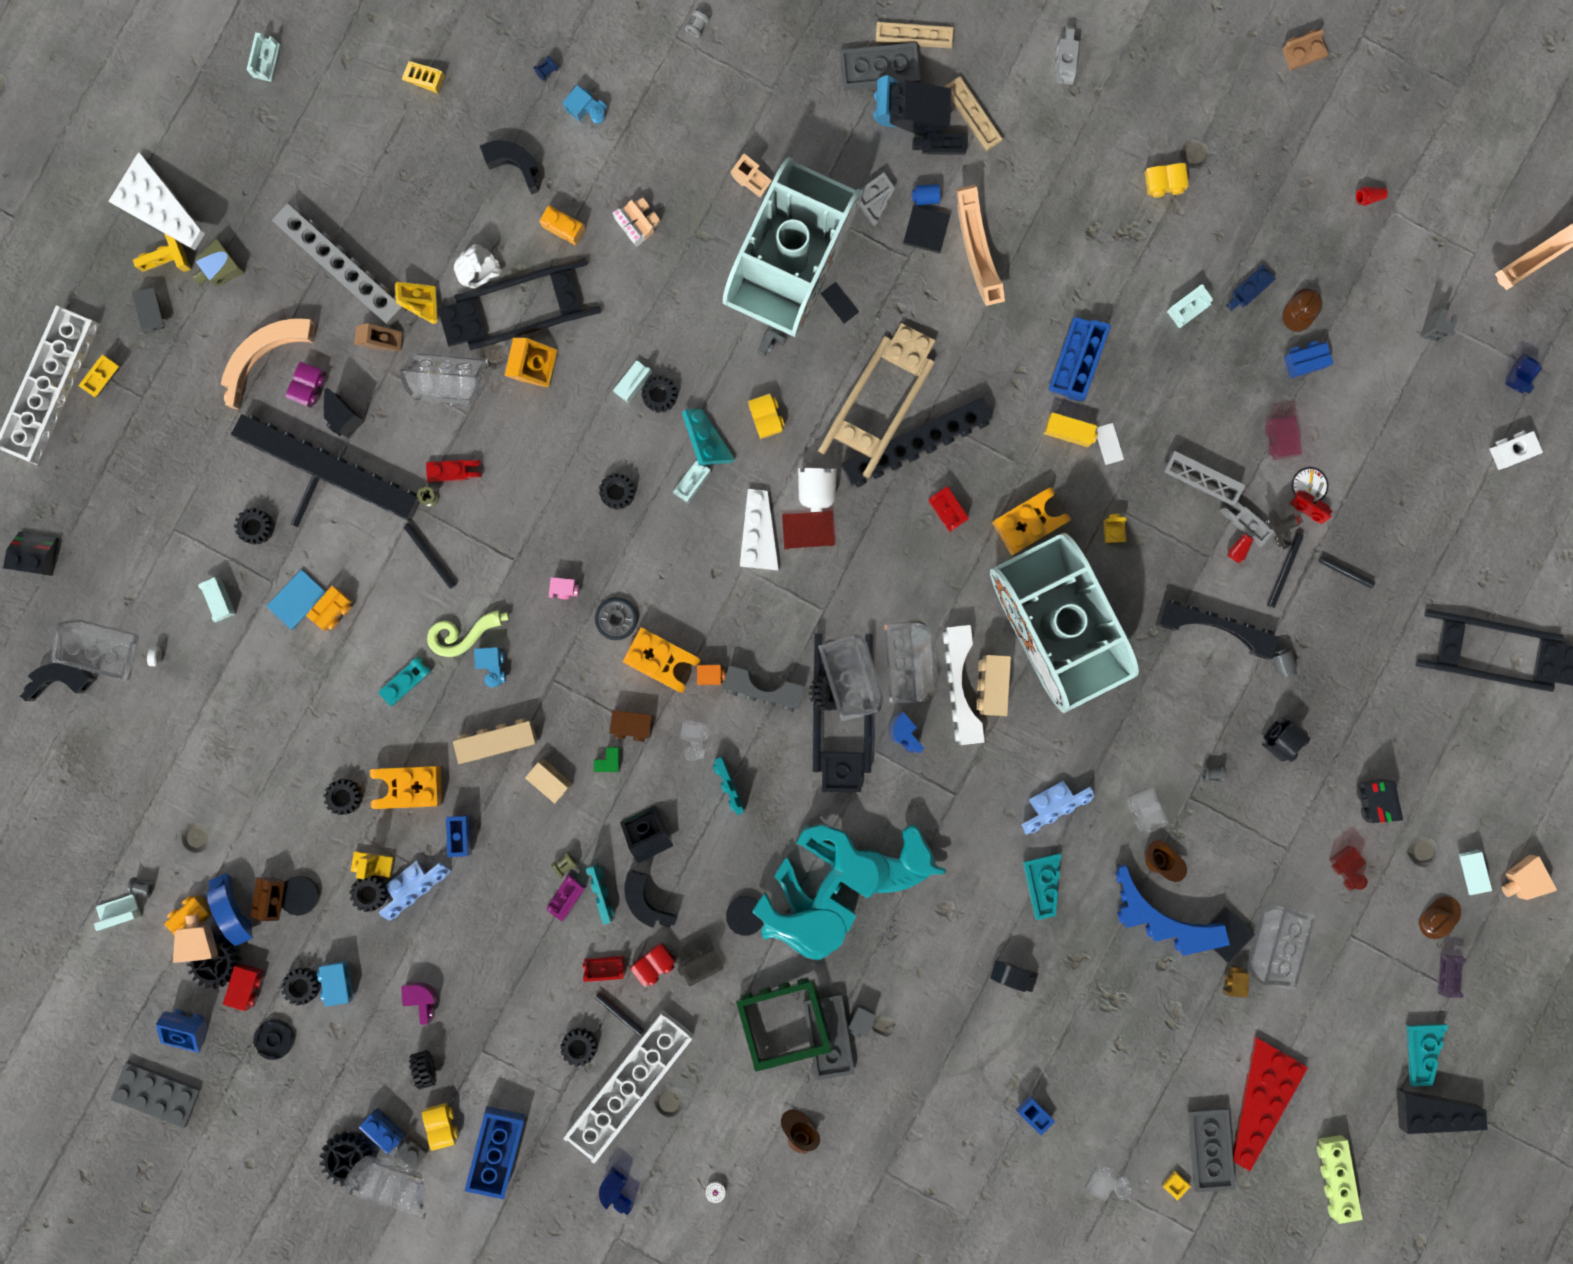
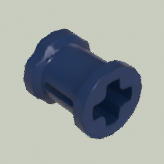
(545, 68)

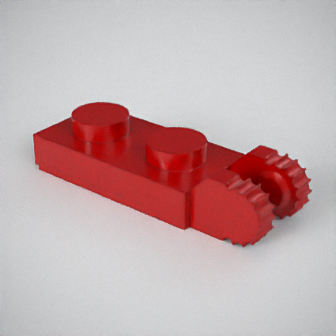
(451, 470)

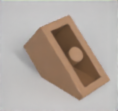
(378, 337)

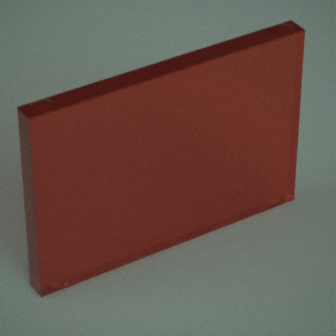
(808, 530)

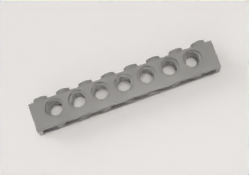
(289, 217)

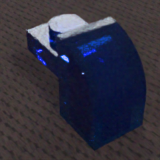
(1523, 374)
(610, 1192)

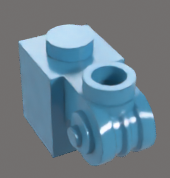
(581, 102)
(492, 660)

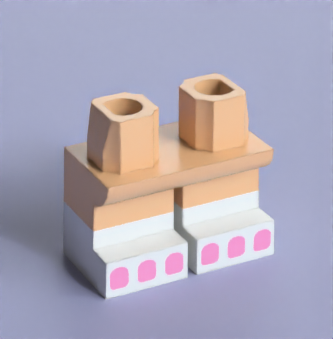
(634, 222)

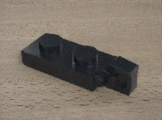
(941, 144)

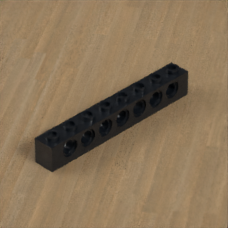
(977, 408)

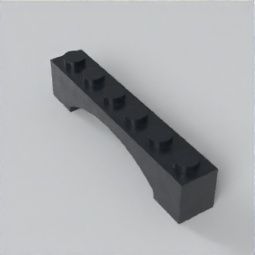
(1260, 643)

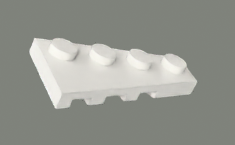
(758, 537)

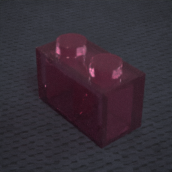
(1283, 438)

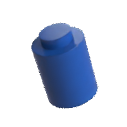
(926, 194)

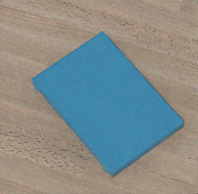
(296, 599)

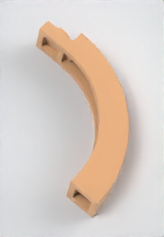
(976, 246)
(1536, 258)
(255, 347)

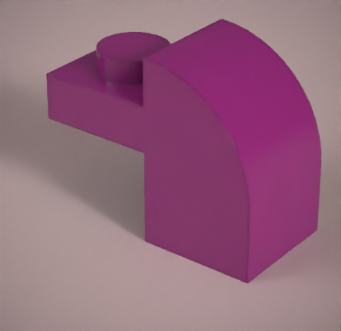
(422, 995)

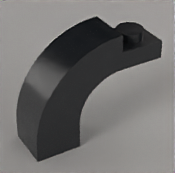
(508, 153)
(75, 678)
(638, 904)

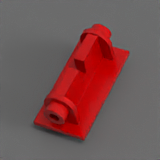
(1318, 512)

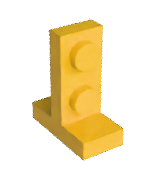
(163, 255)
(371, 864)

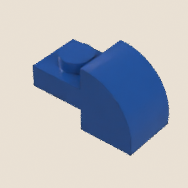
(1035, 1115)

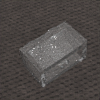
(1147, 810)

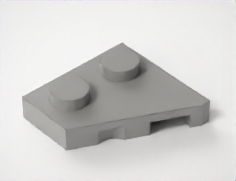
(875, 197)

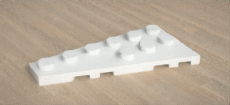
(152, 201)

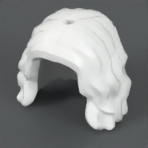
(476, 267)

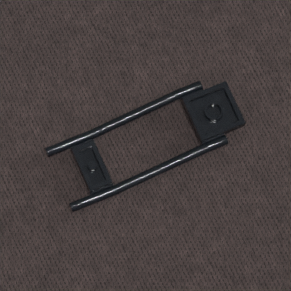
(463, 321)
(1552, 664)
(840, 769)

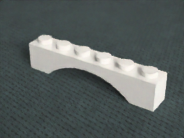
(969, 727)

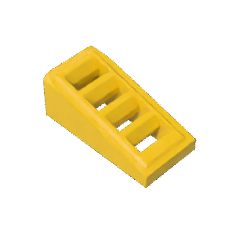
(434, 86)

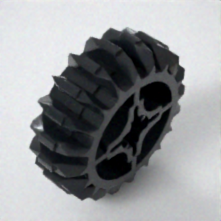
(216, 969)
(341, 1152)

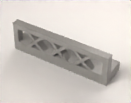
(1204, 471)

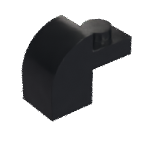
(1013, 976)

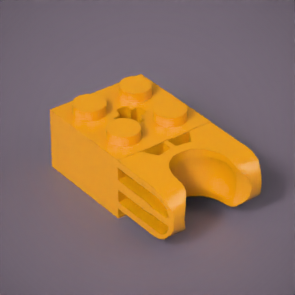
(1034, 520)
(664, 662)
(403, 789)

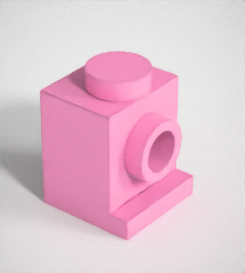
(563, 588)

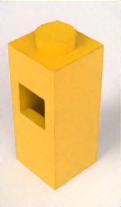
(1071, 430)

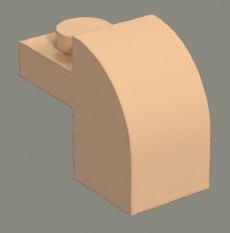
(748, 175)

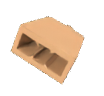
(1528, 879)
(194, 941)

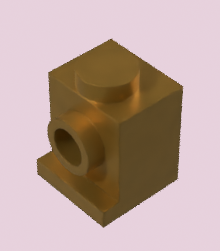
(1236, 982)

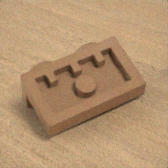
(1305, 49)

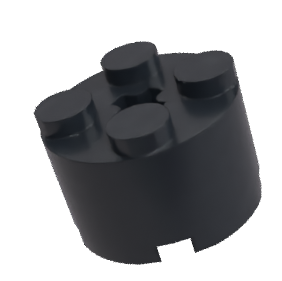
(1285, 739)

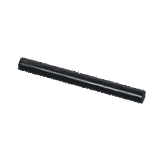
(305, 501)
(429, 555)
(1285, 570)

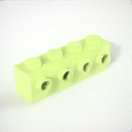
(1339, 1178)

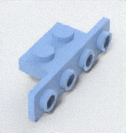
(1053, 804)
(410, 886)

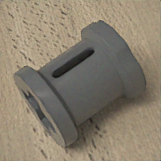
(1214, 773)
(140, 887)

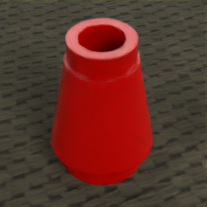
(1369, 195)
(1240, 548)

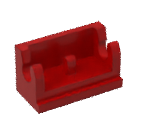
(948, 509)
(603, 968)

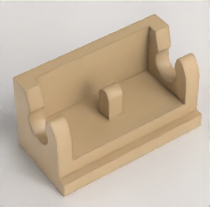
(548, 780)

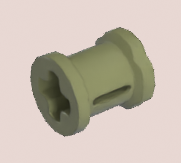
(428, 502)
(558, 865)

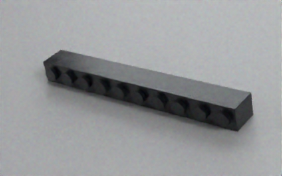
(325, 467)

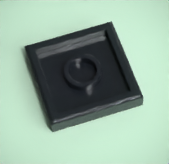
(926, 229)
(1237, 934)

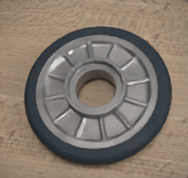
(625, 627)

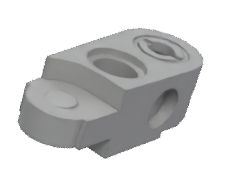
(1066, 57)

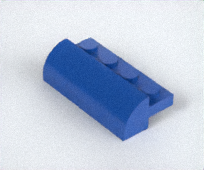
(1079, 358)
(900, 732)

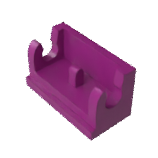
(565, 897)

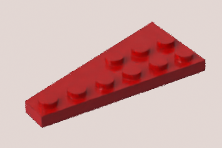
(1266, 1094)

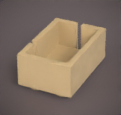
(993, 685)

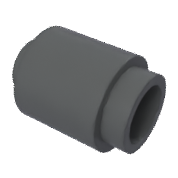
(1285, 663)

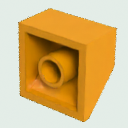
(530, 362)

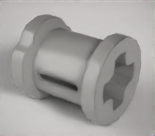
(696, 24)

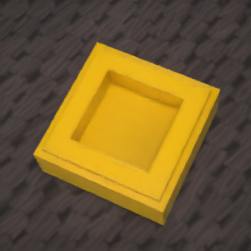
(1176, 1185)

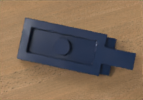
(1251, 288)

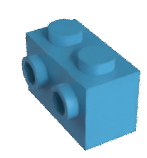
(335, 983)

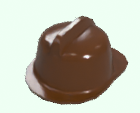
(1302, 310)
(1164, 860)
(1440, 918)
(799, 1131)

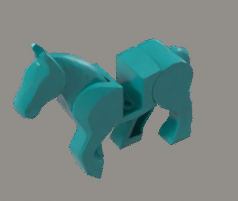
(822, 922)

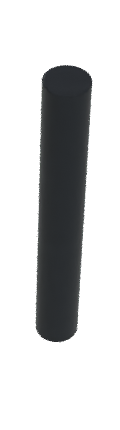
(1346, 571)
(619, 1014)

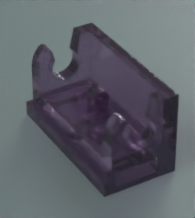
(1450, 976)

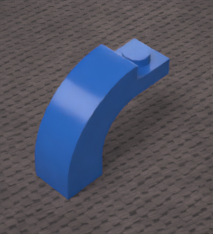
(226, 912)

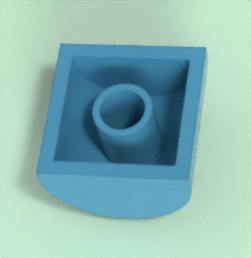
(882, 98)

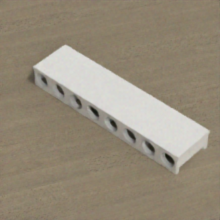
(47, 384)
(628, 1086)

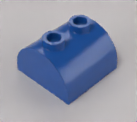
(181, 1030)

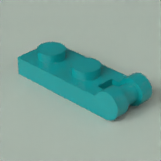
(404, 682)

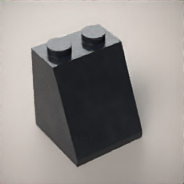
(920, 107)

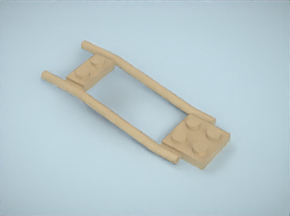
(906, 350)

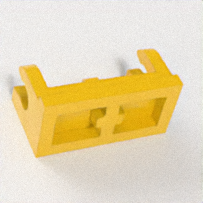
(99, 375)

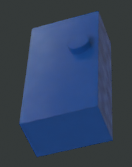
(494, 1152)

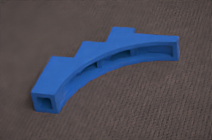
(1189, 937)

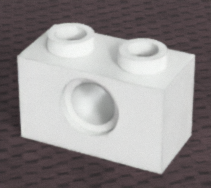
(1526, 444)

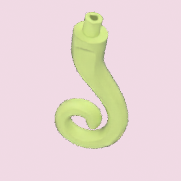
(486, 622)

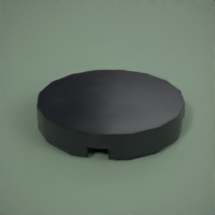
(300, 895)
(741, 918)
(273, 1039)

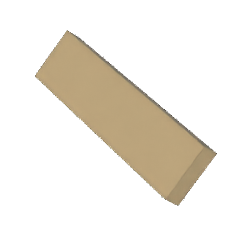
(914, 33)
(973, 114)

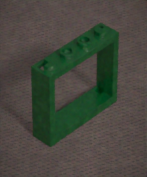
(792, 1056)

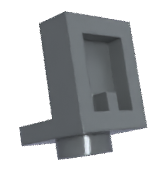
(767, 344)
(410, 1152)

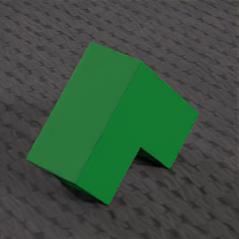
(611, 763)

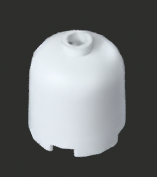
(817, 487)

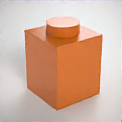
(710, 675)

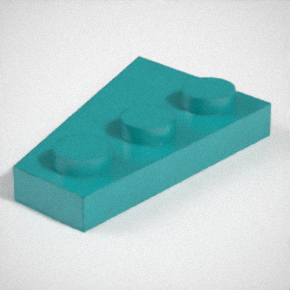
(705, 440)
(728, 786)
(1042, 883)
(606, 911)
(1423, 1051)

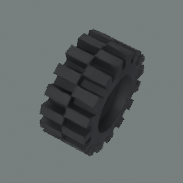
(659, 406)
(611, 480)
(243, 520)
(818, 695)
(331, 801)
(358, 899)
(288, 986)
(570, 1056)
(422, 1069)

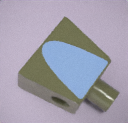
(216, 265)

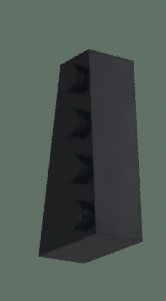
(1434, 1114)

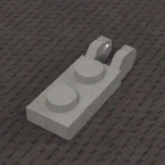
(1249, 524)

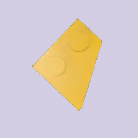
(418, 299)

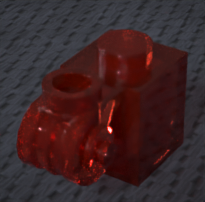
(1346, 864)

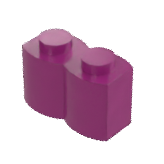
(306, 384)

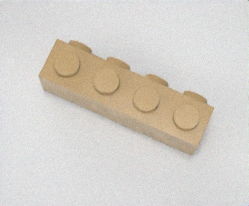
(495, 742)

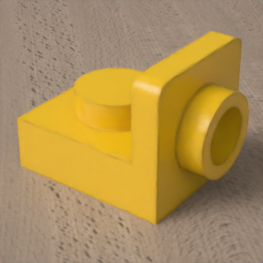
(1115, 529)

